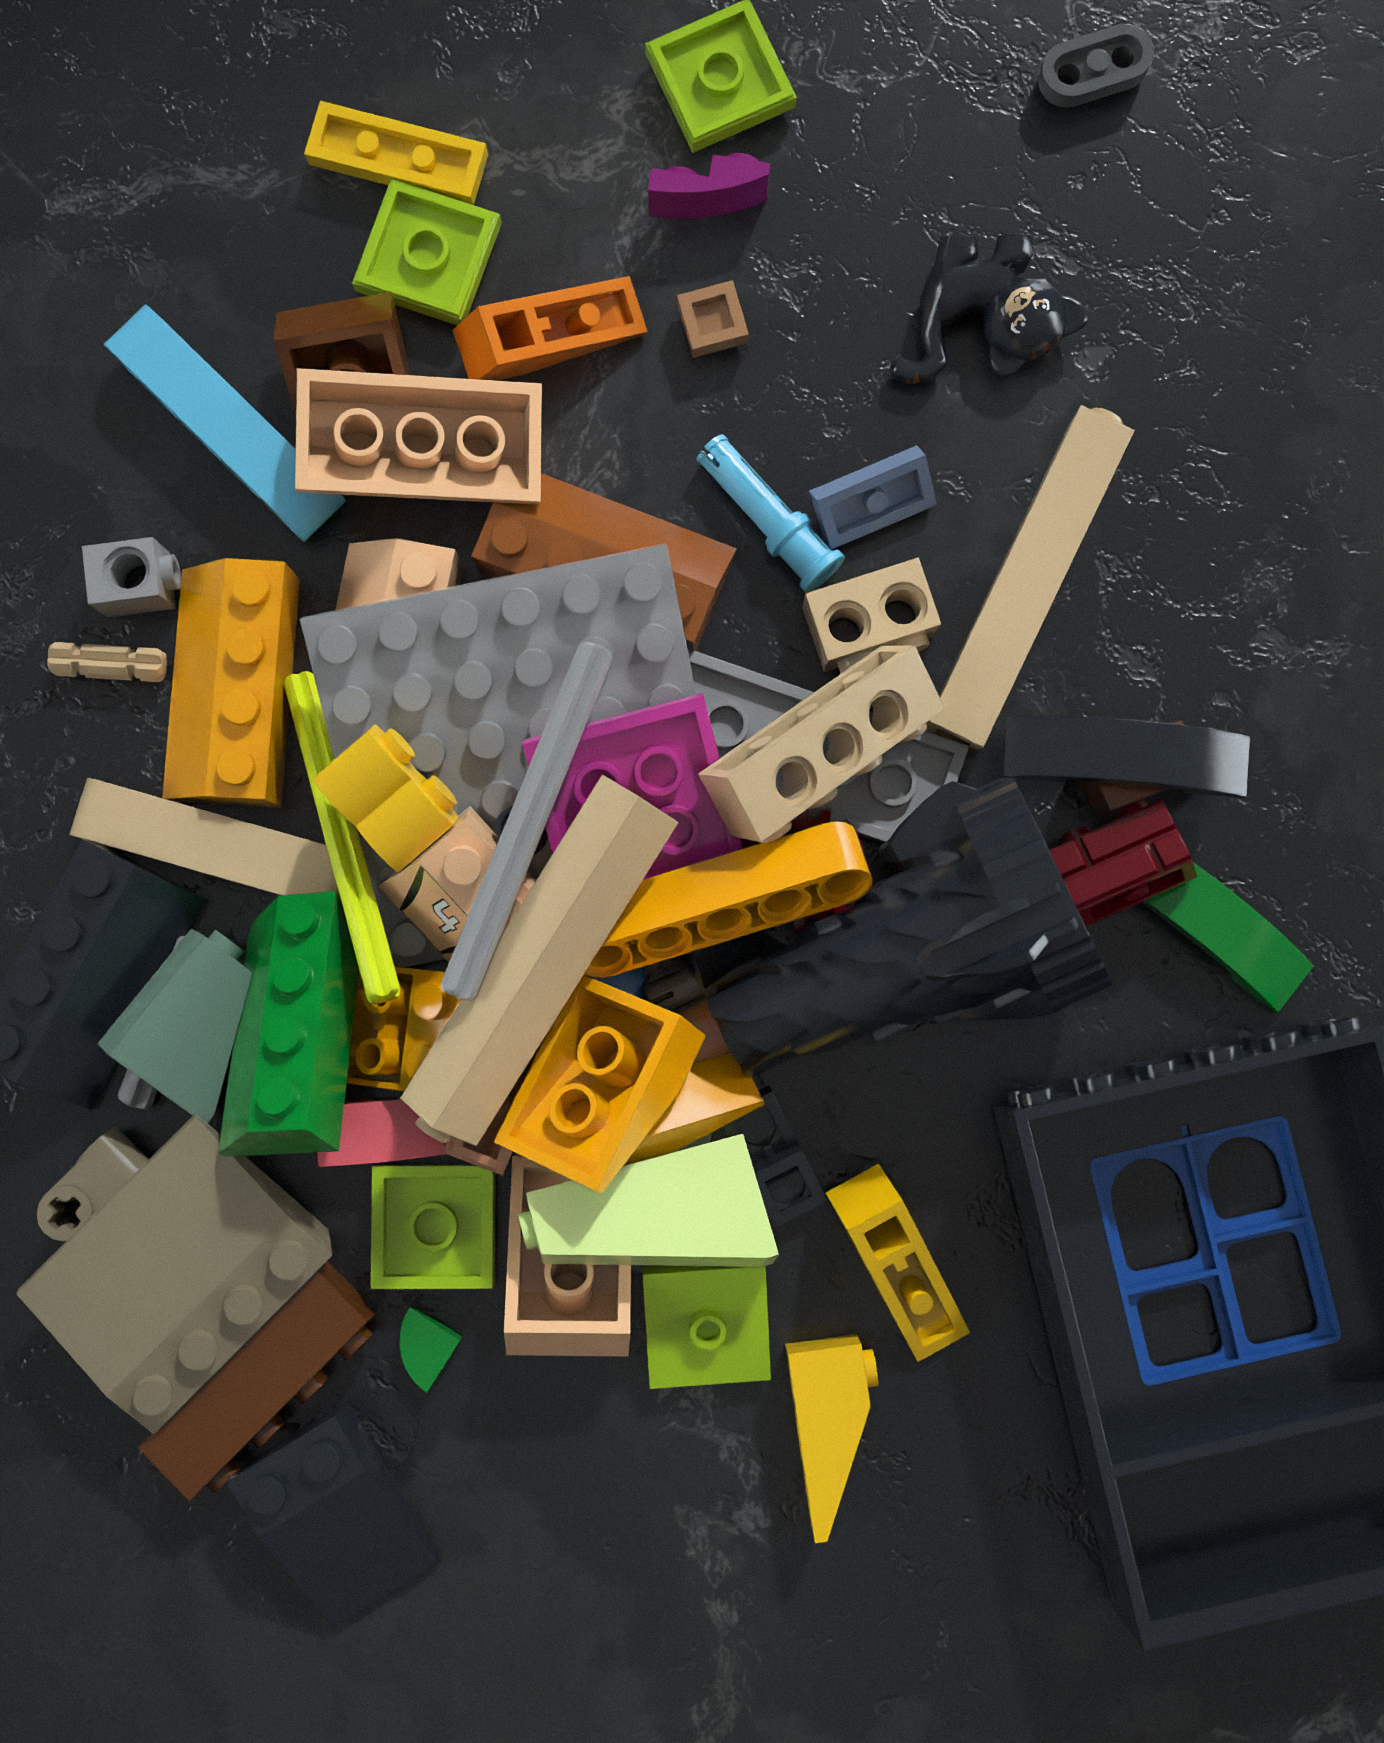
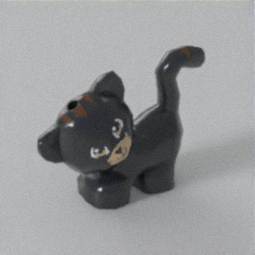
(1020, 314)

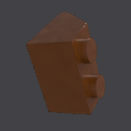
(341, 336)

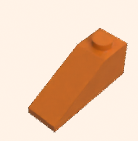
(547, 329)

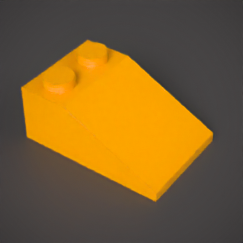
(599, 1083)

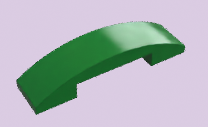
(1235, 937)

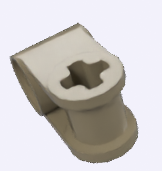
(91, 1181)

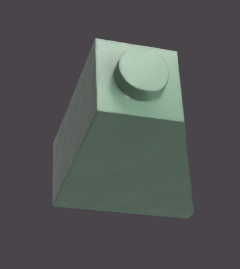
(185, 1022)

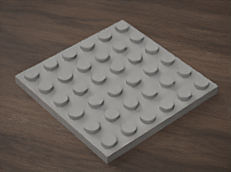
(480, 671)

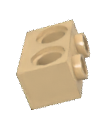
(864, 603)

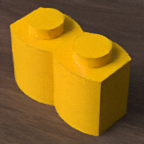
(388, 797)

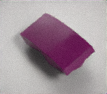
(732, 186)

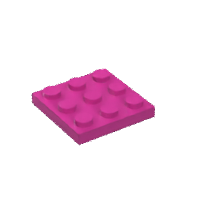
(659, 759)

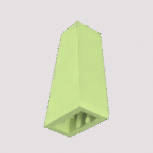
(661, 1211)

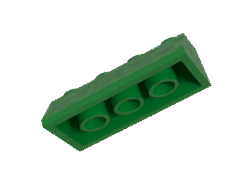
(293, 1031)

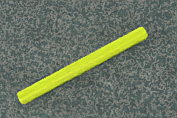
(343, 847)

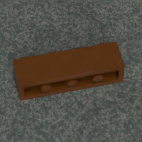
(258, 1381)

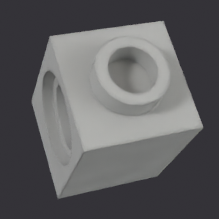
(108, 566)

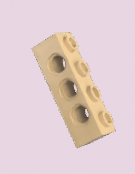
(745, 778)

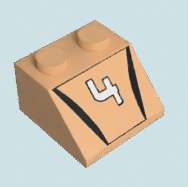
(444, 881)

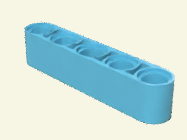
(219, 419)

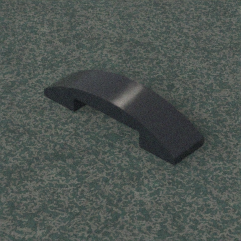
(1126, 753)

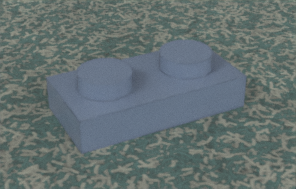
(873, 497)

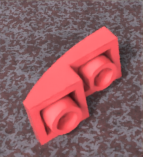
(379, 1133)

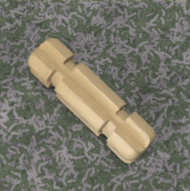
(107, 662)

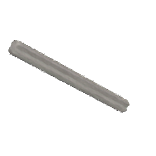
(526, 821)

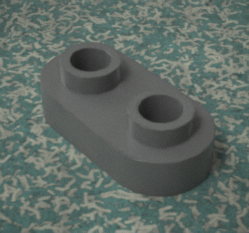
(1091, 65)

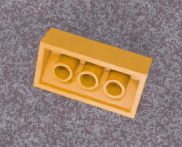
(230, 683)

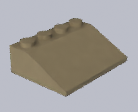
(175, 1273)

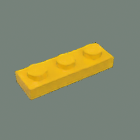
(388, 149)

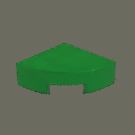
(425, 1346)

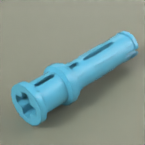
(786, 531)

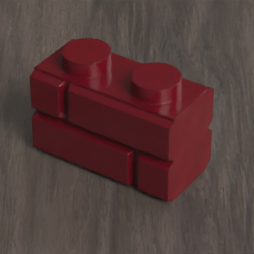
(1123, 860)

